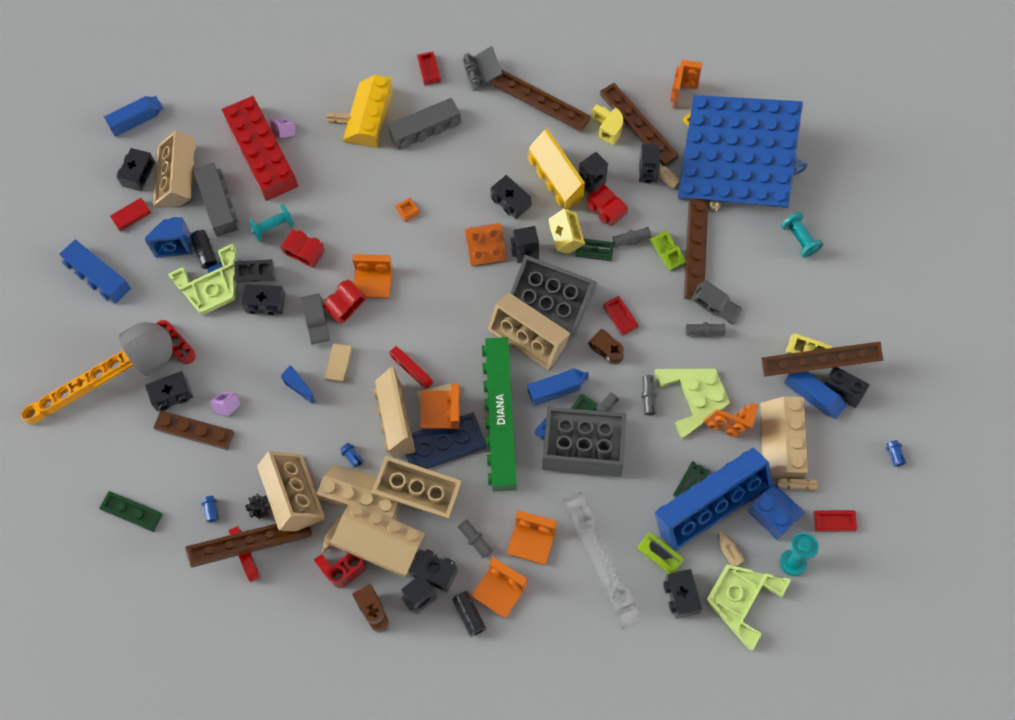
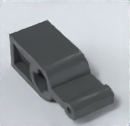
(716, 302)
(315, 318)

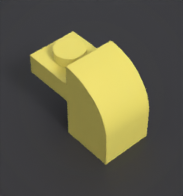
(611, 123)

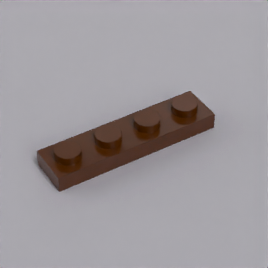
(193, 430)

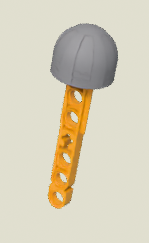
(144, 346)

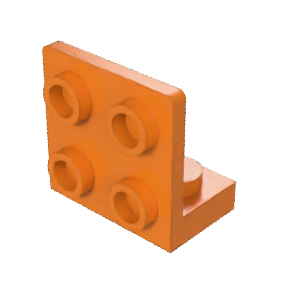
(686, 76)
(485, 244)
(373, 274)
(440, 409)
(735, 424)
(532, 537)
(500, 588)

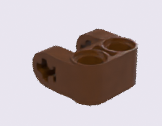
(371, 607)

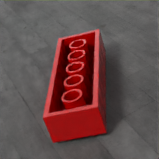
(260, 148)

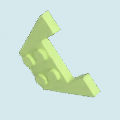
(213, 288)
(702, 391)
(736, 593)

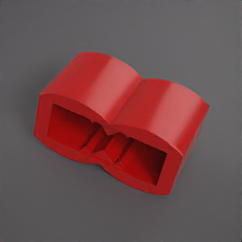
(606, 205)
(303, 248)
(344, 301)

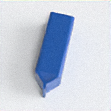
(133, 114)
(556, 386)
(816, 393)

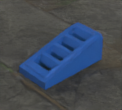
(294, 381)

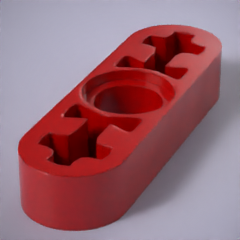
(182, 344)
(411, 367)
(247, 560)

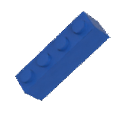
(95, 271)

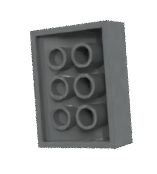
(554, 292)
(584, 441)

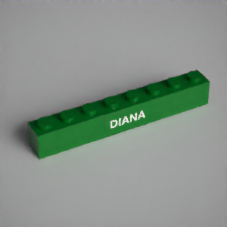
(500, 414)

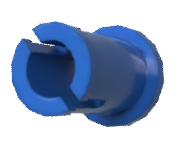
(350, 453)
(896, 454)
(210, 508)

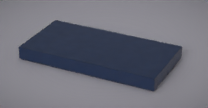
(445, 445)

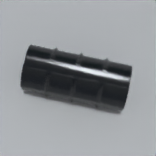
(203, 248)
(469, 613)

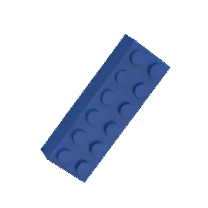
(713, 498)

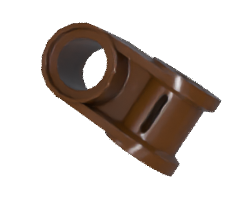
(605, 345)

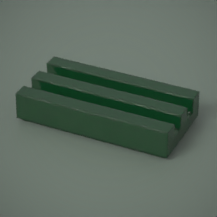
(595, 252)
(705, 472)

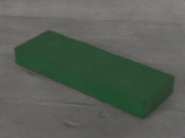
(131, 511)

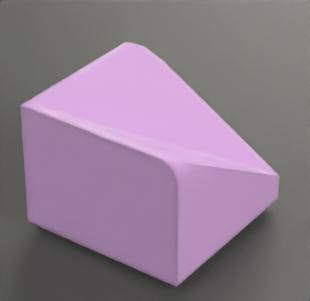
(283, 128)
(225, 403)

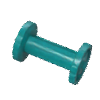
(270, 223)
(809, 245)
(803, 547)

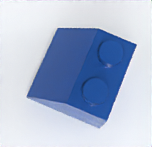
(170, 238)
(775, 511)

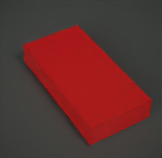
(428, 68)
(130, 214)
(620, 315)
(835, 520)

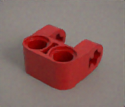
(342, 566)

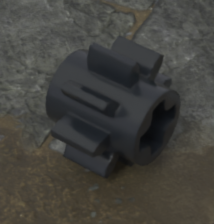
(258, 506)

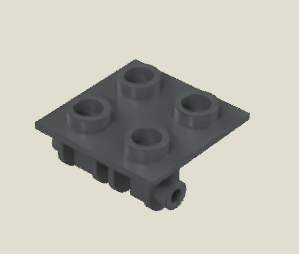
(481, 67)

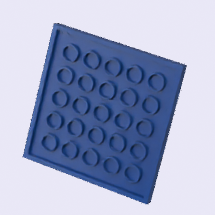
(741, 150)

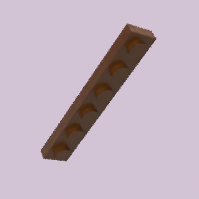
(542, 101)
(638, 123)
(696, 245)
(822, 359)
(241, 544)

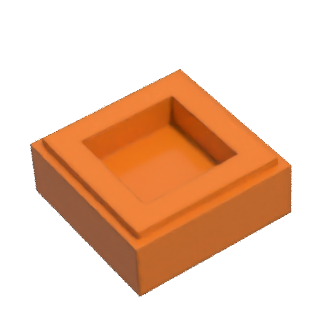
(407, 209)

